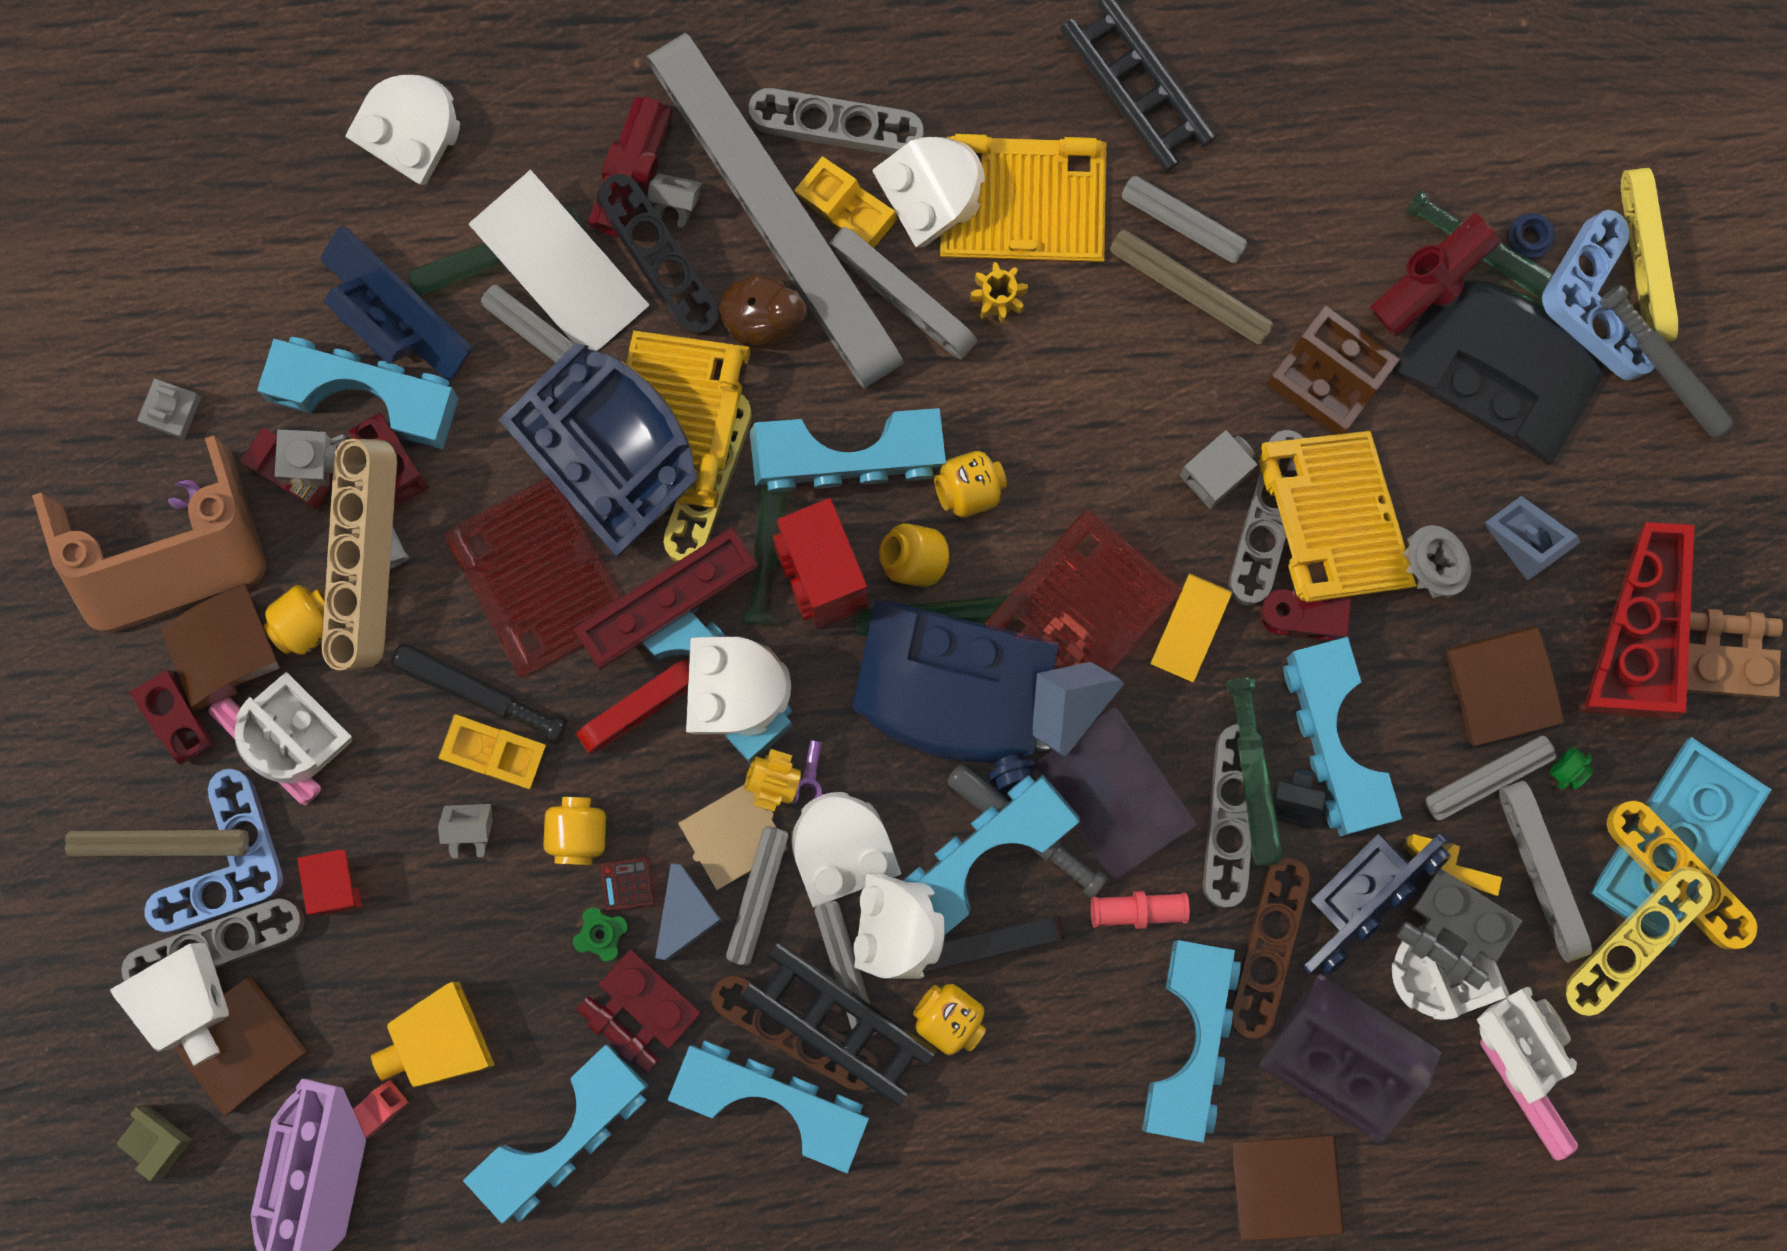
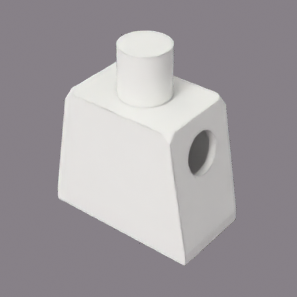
(177, 1002)

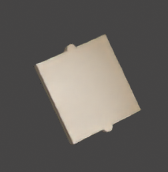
(727, 835)

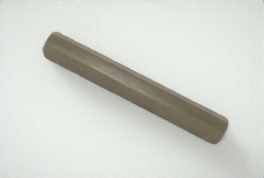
(1191, 287)
(157, 843)

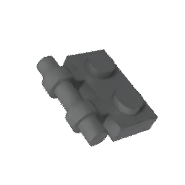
(1467, 916)

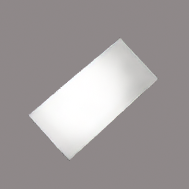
(558, 263)

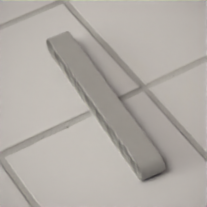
(775, 210)

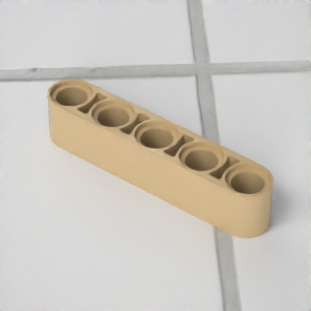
(354, 531)

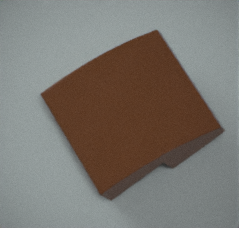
(1333, 371)
(218, 647)
(1504, 686)
(252, 1046)
(1288, 1187)

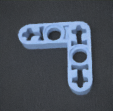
(1583, 293)
(260, 856)

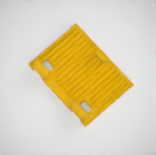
(1034, 202)
(705, 407)
(1336, 516)

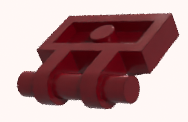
(649, 1000)

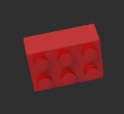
(824, 567)

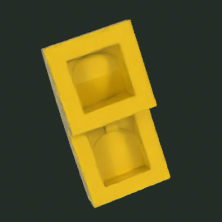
(844, 204)
(1191, 627)
(491, 751)
(1482, 882)

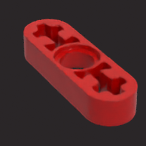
(635, 708)

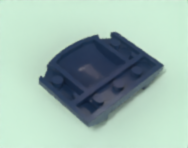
(605, 443)
(950, 683)

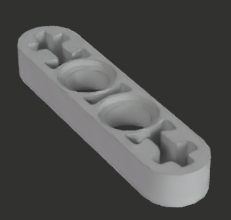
(837, 114)
(902, 293)
(1260, 516)
(1226, 815)
(1545, 871)
(213, 936)

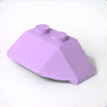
(308, 1171)

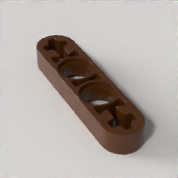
(1274, 949)
(787, 1040)

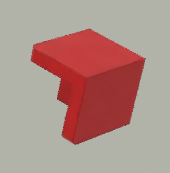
(328, 883)

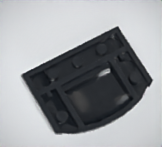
(1502, 366)

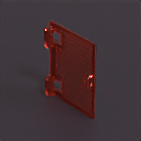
(533, 573)
(1089, 601)

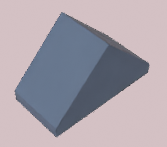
(1530, 536)
(1070, 702)
(685, 914)

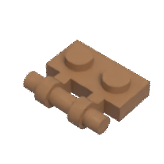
(1734, 670)

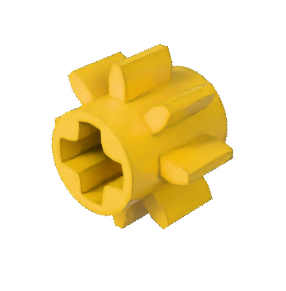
(996, 280)
(772, 780)

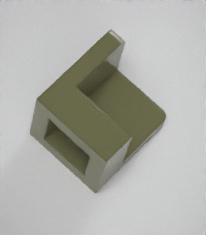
(153, 1143)

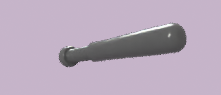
(1676, 373)
(983, 795)

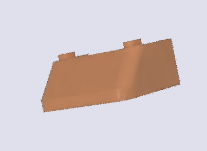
(167, 573)

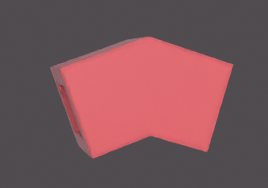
(379, 1108)

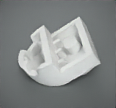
(407, 124)
(932, 186)
(734, 686)
(287, 733)
(838, 844)
(897, 928)
(1429, 990)
(1529, 1042)

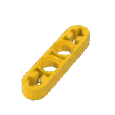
(1648, 822)

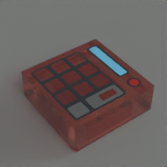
(627, 884)

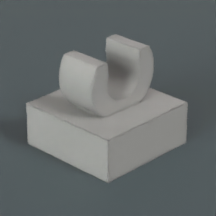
(674, 193)
(169, 409)
(465, 825)

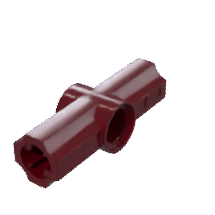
(634, 156)
(1435, 274)

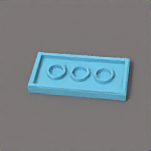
(1706, 807)

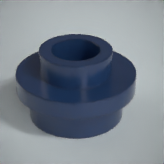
(1537, 224)
(1011, 771)

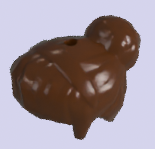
(772, 317)

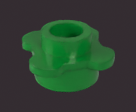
(604, 947)

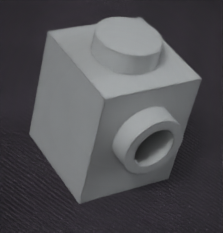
(304, 457)
(1219, 468)

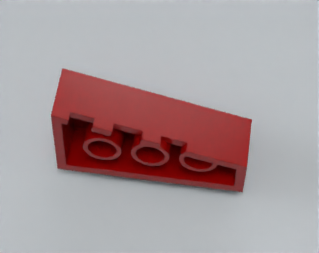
(1647, 640)

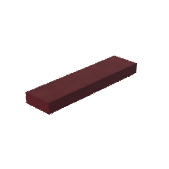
(666, 598)

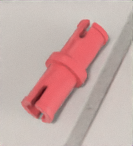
(1140, 909)

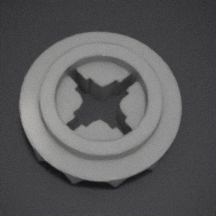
(1448, 553)

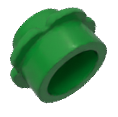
(1572, 769)

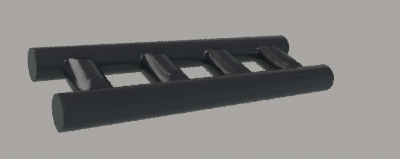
(1136, 110)
(845, 1054)

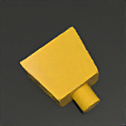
(434, 1040)

